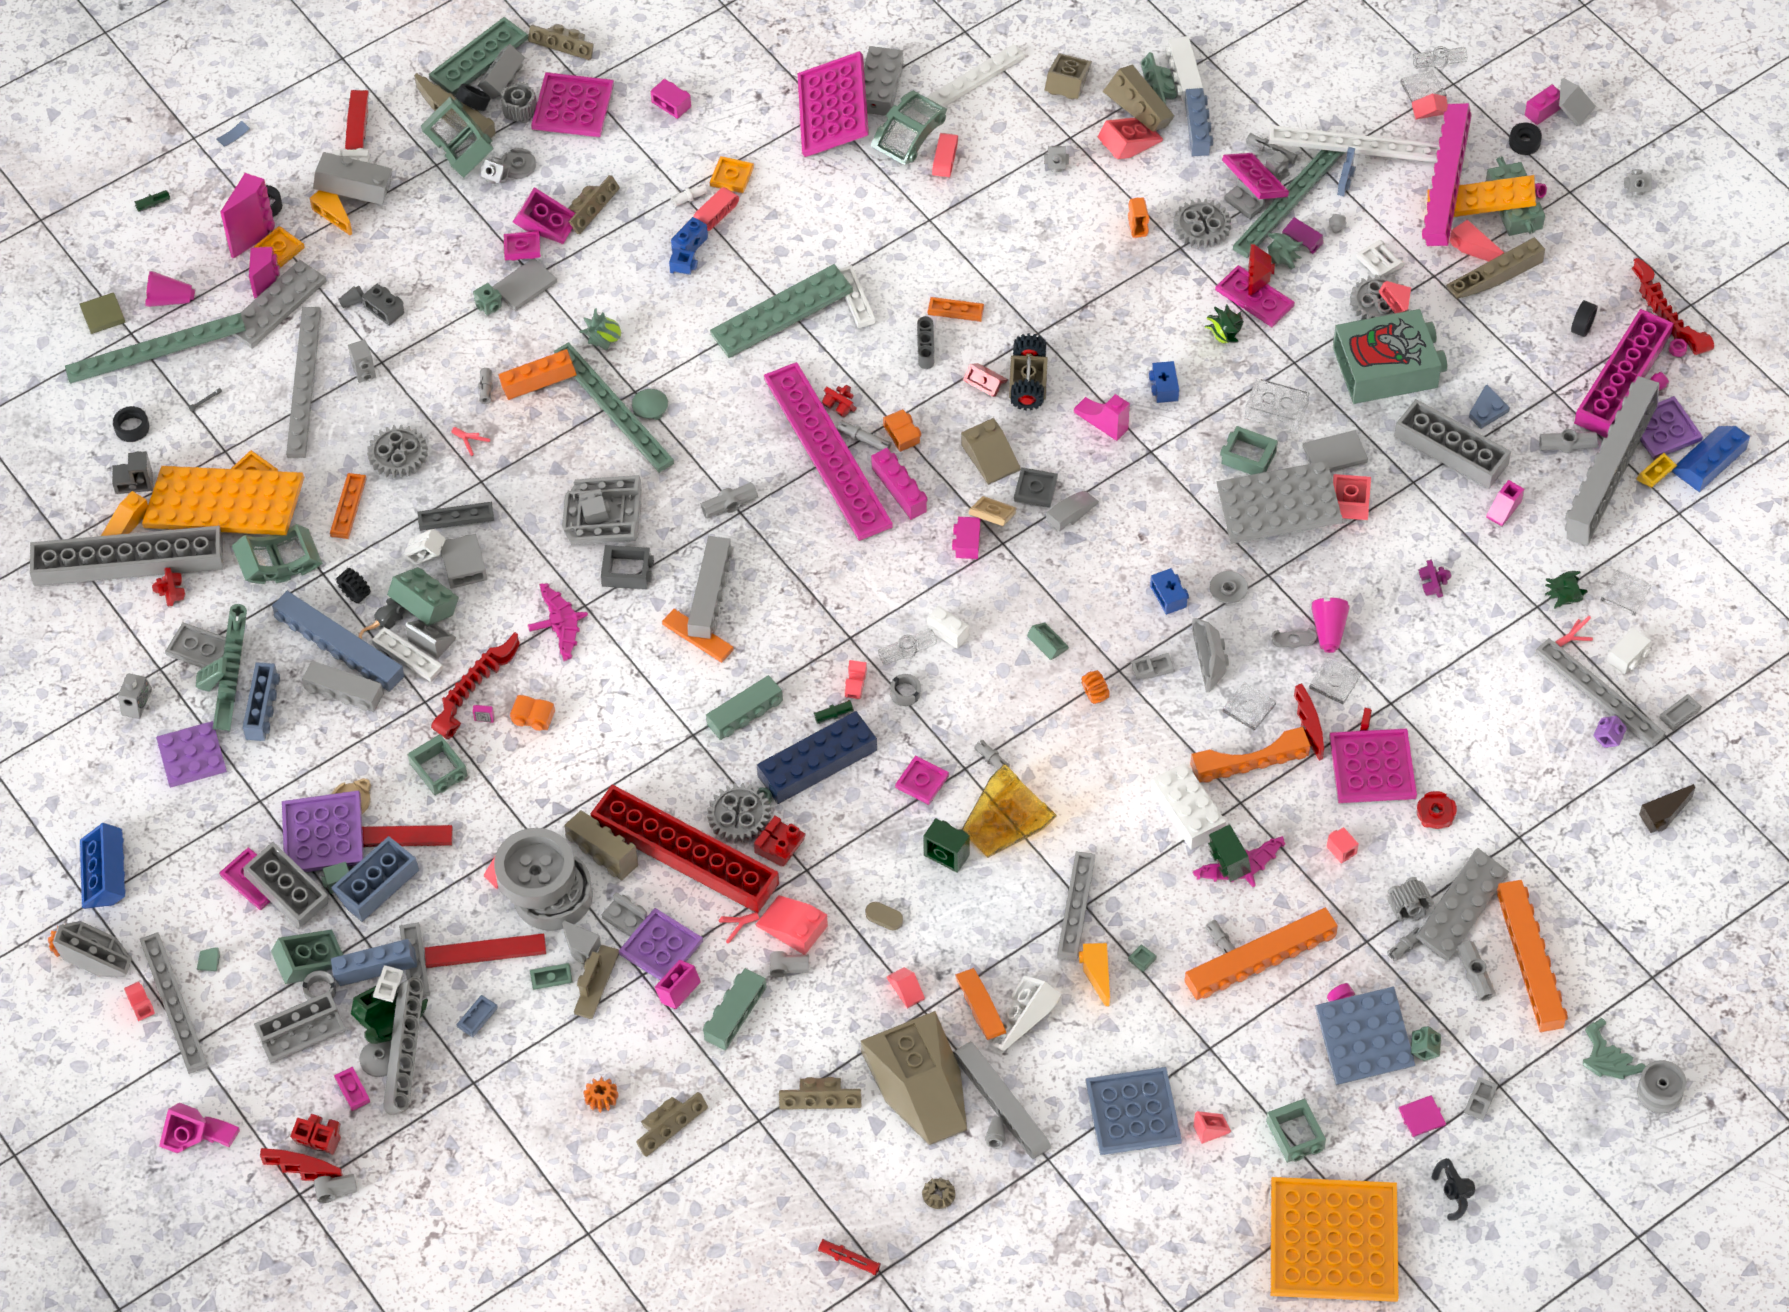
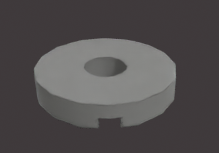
(523, 170)

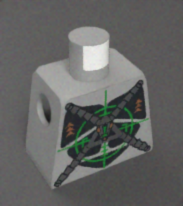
(136, 691)

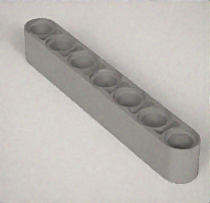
(398, 1053)
(1002, 1100)

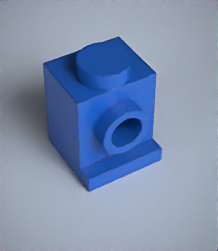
(682, 261)

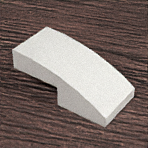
(388, 983)

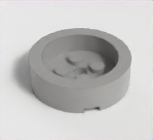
(532, 850)
(569, 907)

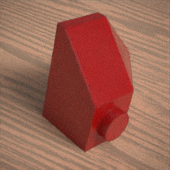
(1259, 269)

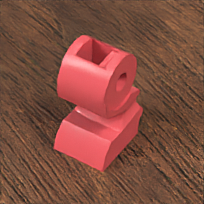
(855, 682)
(139, 1001)

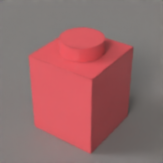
(1342, 844)

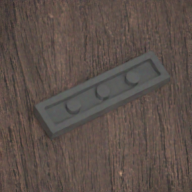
(455, 516)

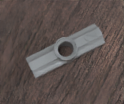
(1568, 441)
(729, 500)
(1481, 980)

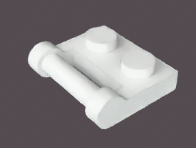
(1376, 262)

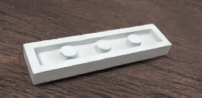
(857, 300)
(407, 654)

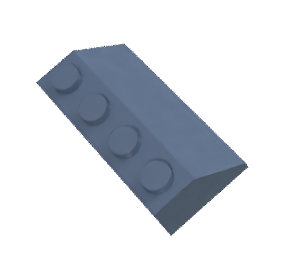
(375, 878)

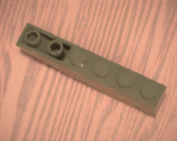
(436, 96)
(1499, 269)

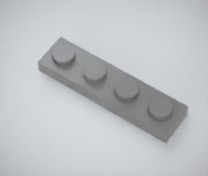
(413, 933)

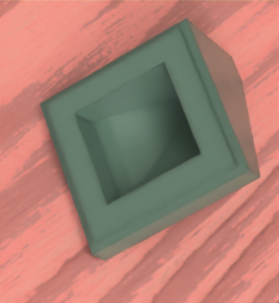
(208, 959)

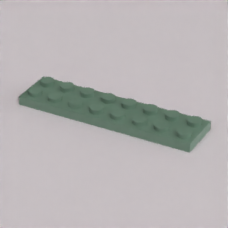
(781, 310)

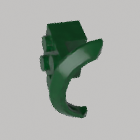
(377, 1015)

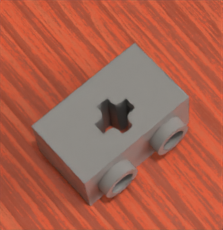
(361, 361)

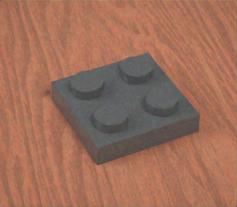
(1035, 487)

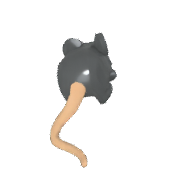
(386, 616)

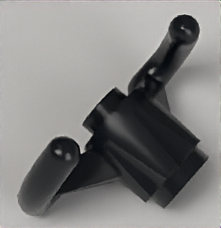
(1455, 1187)

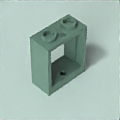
(1245, 464)
(429, 750)
(1289, 1113)

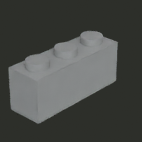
(501, 71)

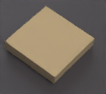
(992, 511)

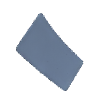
(232, 135)

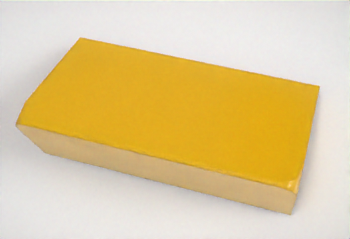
(1656, 471)

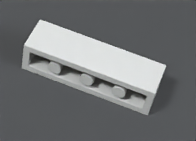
(1183, 65)

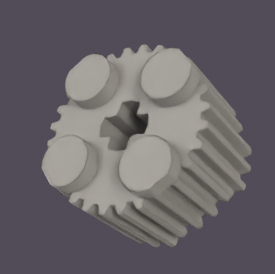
(518, 102)
(1410, 900)

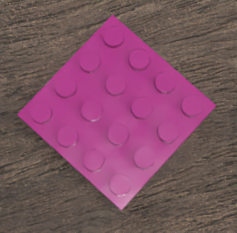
(572, 104)
(1372, 765)

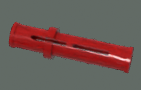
(826, 1247)

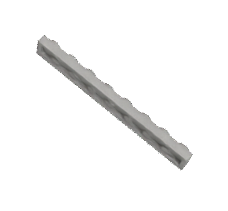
(1600, 692)
(173, 1003)

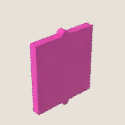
(1422, 1116)

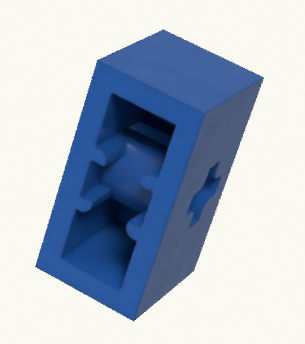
(690, 236)
(1165, 382)
(1169, 591)

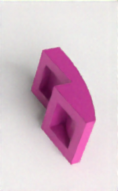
(220, 1131)

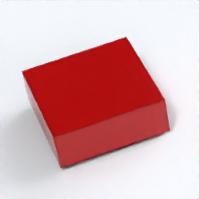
(1366, 719)

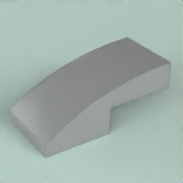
(1153, 667)
(1481, 1098)

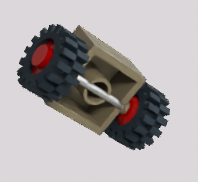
(1028, 372)

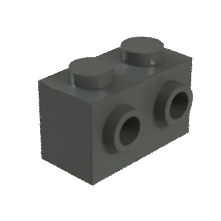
(383, 304)

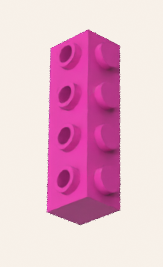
(899, 483)

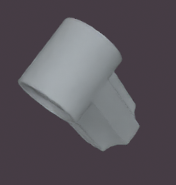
(782, 964)
(329, 1188)

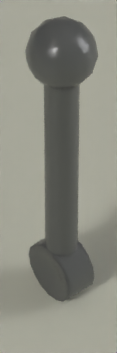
(192, 407)

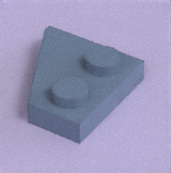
(1347, 172)
(1488, 408)

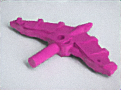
(561, 620)
(1257, 857)

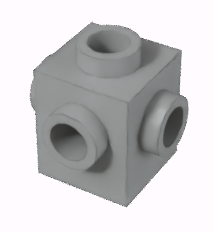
(1056, 151)
(495, 170)
(1644, 182)

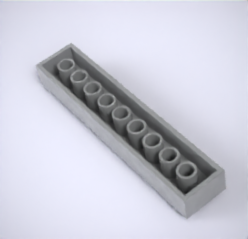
(1612, 460)
(126, 555)

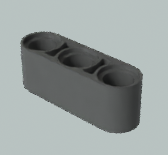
(925, 342)

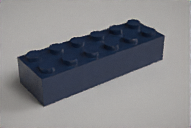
(817, 757)

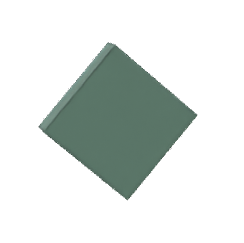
(1142, 958)

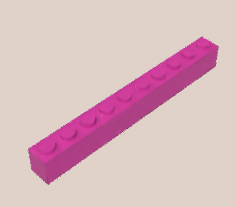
(1447, 175)

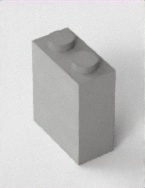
(463, 561)

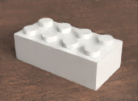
(1187, 805)

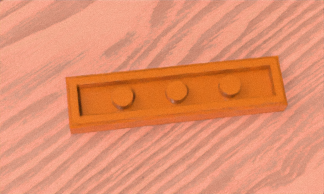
(348, 506)
(714, 647)

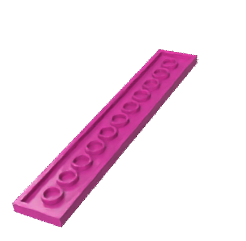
(828, 451)

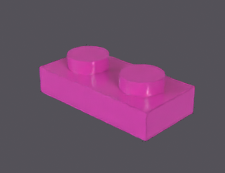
(352, 1088)

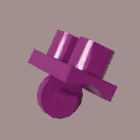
(1434, 585)

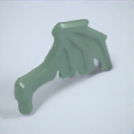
(1608, 1060)

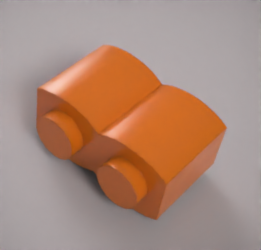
(1138, 217)
(901, 430)
(532, 712)

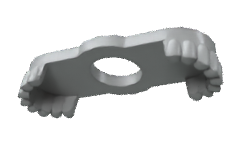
(1306, 638)

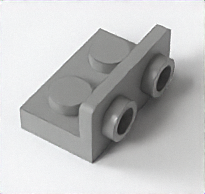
(1244, 200)
(624, 914)

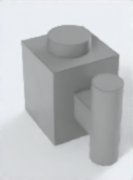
(594, 507)

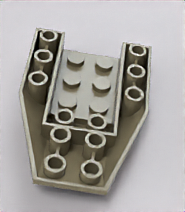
(919, 1076)

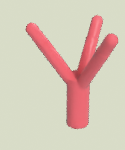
(465, 436)
(1570, 636)
(742, 920)

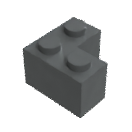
(134, 476)

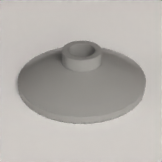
(1228, 581)
(371, 1063)

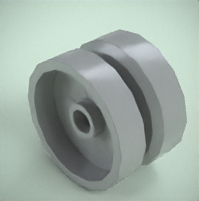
(1661, 1086)

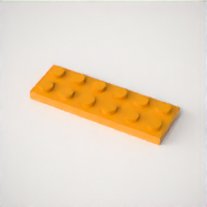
(1495, 195)

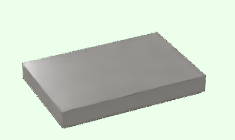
(525, 284)
(1338, 450)
(196, 646)

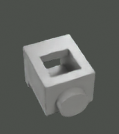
(1278, 165)

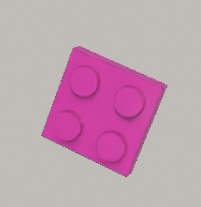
(522, 245)
(922, 780)

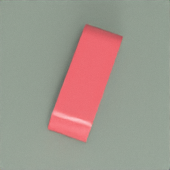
(945, 155)
(717, 207)

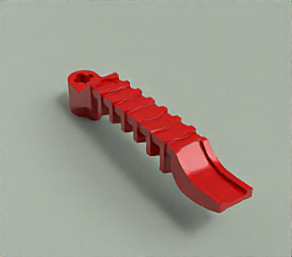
(1698, 342)
(445, 722)

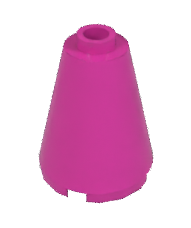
(167, 291)
(1330, 622)

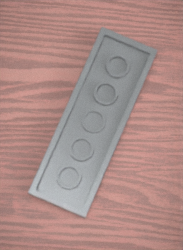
(278, 302)
(1462, 904)

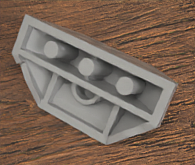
(1209, 652)
(92, 950)

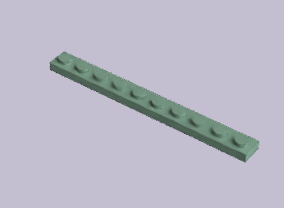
(1282, 206)
(155, 348)
(618, 411)

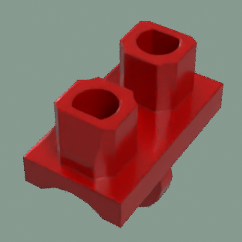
(845, 404)
(167, 585)

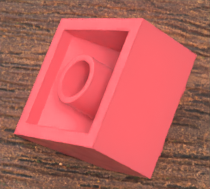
(1352, 495)

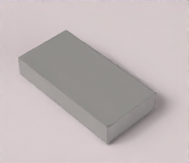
(1680, 712)

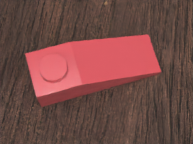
(1474, 242)

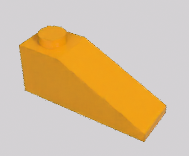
(331, 208)
(127, 515)
(1095, 966)

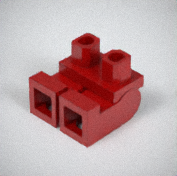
(778, 841)
(317, 1136)

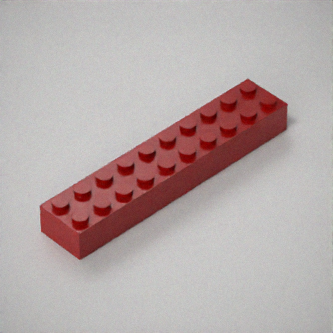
(686, 849)

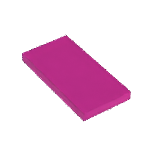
(1255, 175)
(1265, 304)

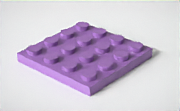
(323, 830)

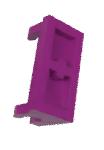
(1301, 232)

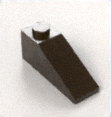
(1663, 810)

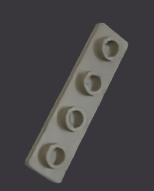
(562, 39)
(591, 202)
(594, 980)
(820, 1094)
(669, 1120)

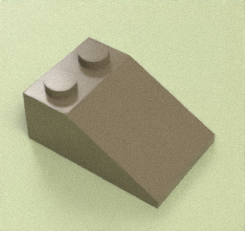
(1067, 76)
(989, 451)

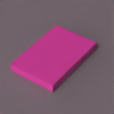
(234, 875)

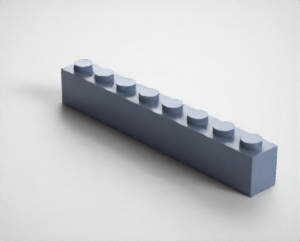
(338, 641)

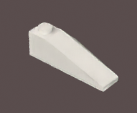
(1031, 1003)

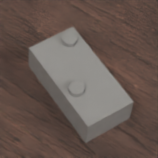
(352, 178)
(286, 885)

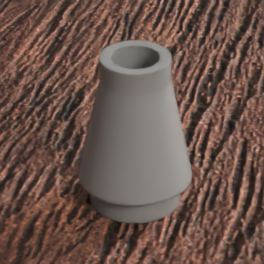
(995, 1135)

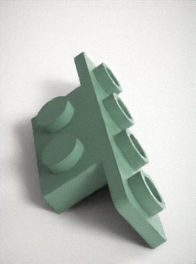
(1158, 78)

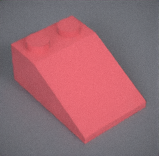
(1127, 137)
(793, 923)

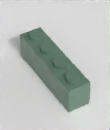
(744, 707)
(734, 1009)

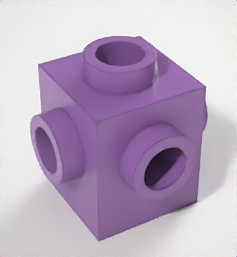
(1610, 731)

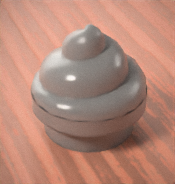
(1337, 222)

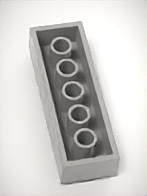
(1452, 443)

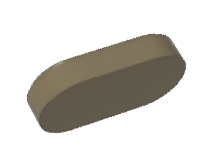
(884, 916)

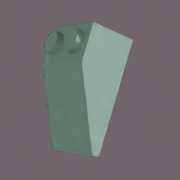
(304, 954)

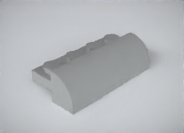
(299, 1027)

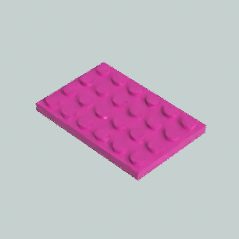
(832, 104)

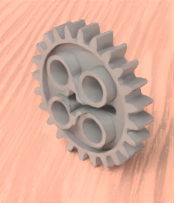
(1212, 221)
(1367, 300)
(397, 446)
(756, 814)

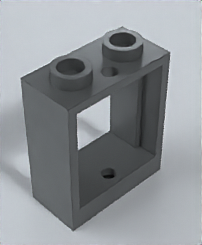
(621, 580)

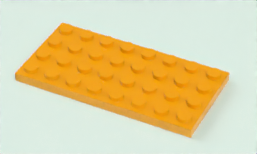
(224, 498)

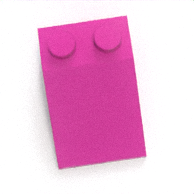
(544, 215)

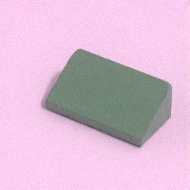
(1047, 640)
(551, 976)

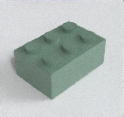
(423, 596)

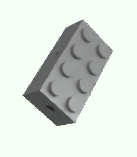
(882, 78)

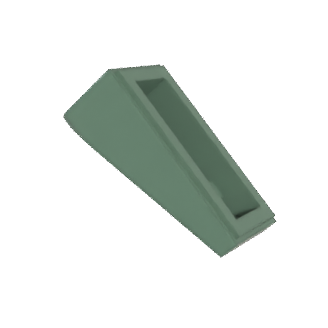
(211, 674)

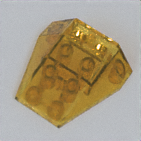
(1006, 814)

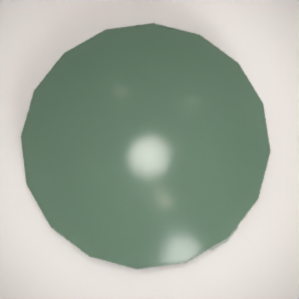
(649, 404)

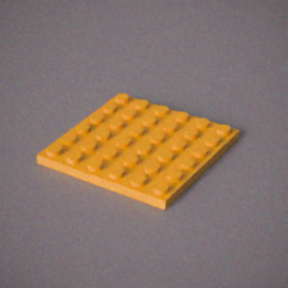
(1334, 1239)

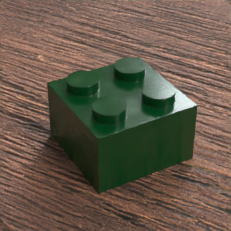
(946, 845)
(1229, 853)

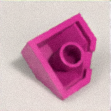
(182, 1128)

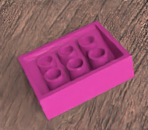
(247, 215)

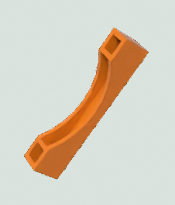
(1213, 765)

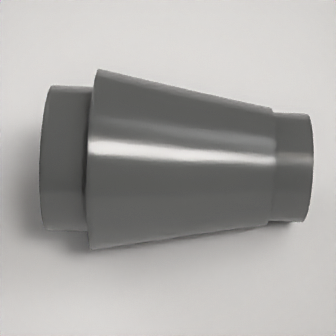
(351, 297)

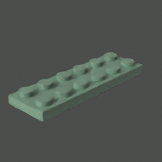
(477, 56)

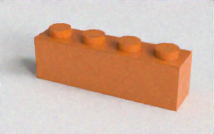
(537, 374)

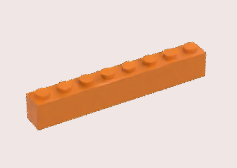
(1261, 953)
(1531, 956)

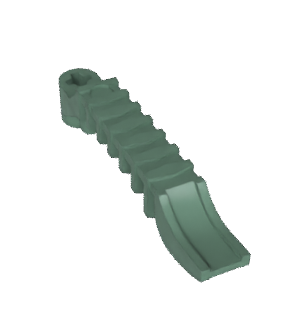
(228, 682)

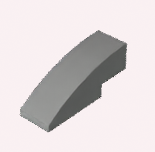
(1070, 509)

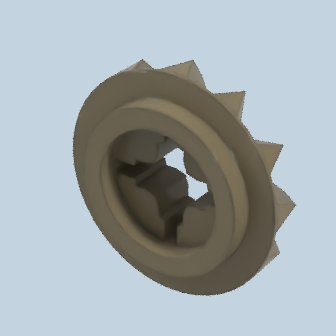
(935, 1201)

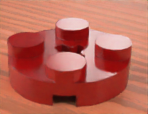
(1436, 820)

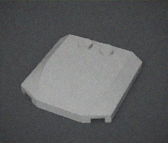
(624, 502)

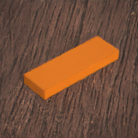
(955, 309)

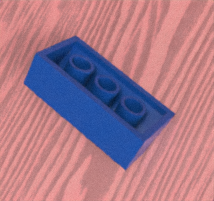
(1712, 456)
(102, 866)

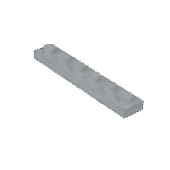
(1076, 906)

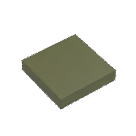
(102, 313)

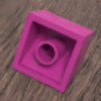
(262, 269)

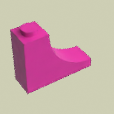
(1109, 417)

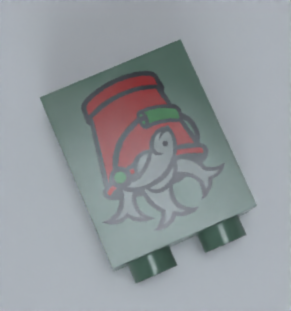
(1388, 356)

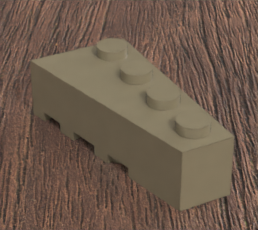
(1138, 98)
(602, 845)

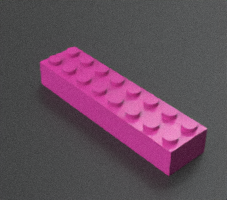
(1630, 359)

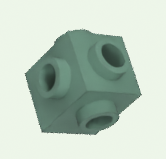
(487, 299)
(1426, 1043)

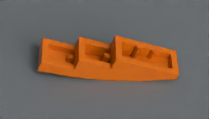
(980, 1004)

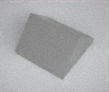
(1574, 102)
(429, 637)

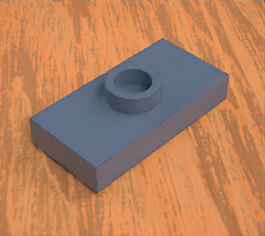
(477, 1016)

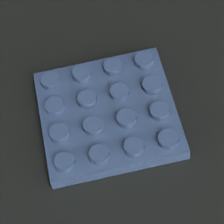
(1365, 1035)
(1133, 1111)

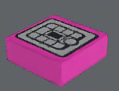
(483, 713)

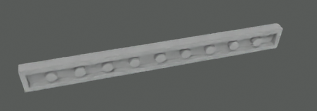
(303, 382)

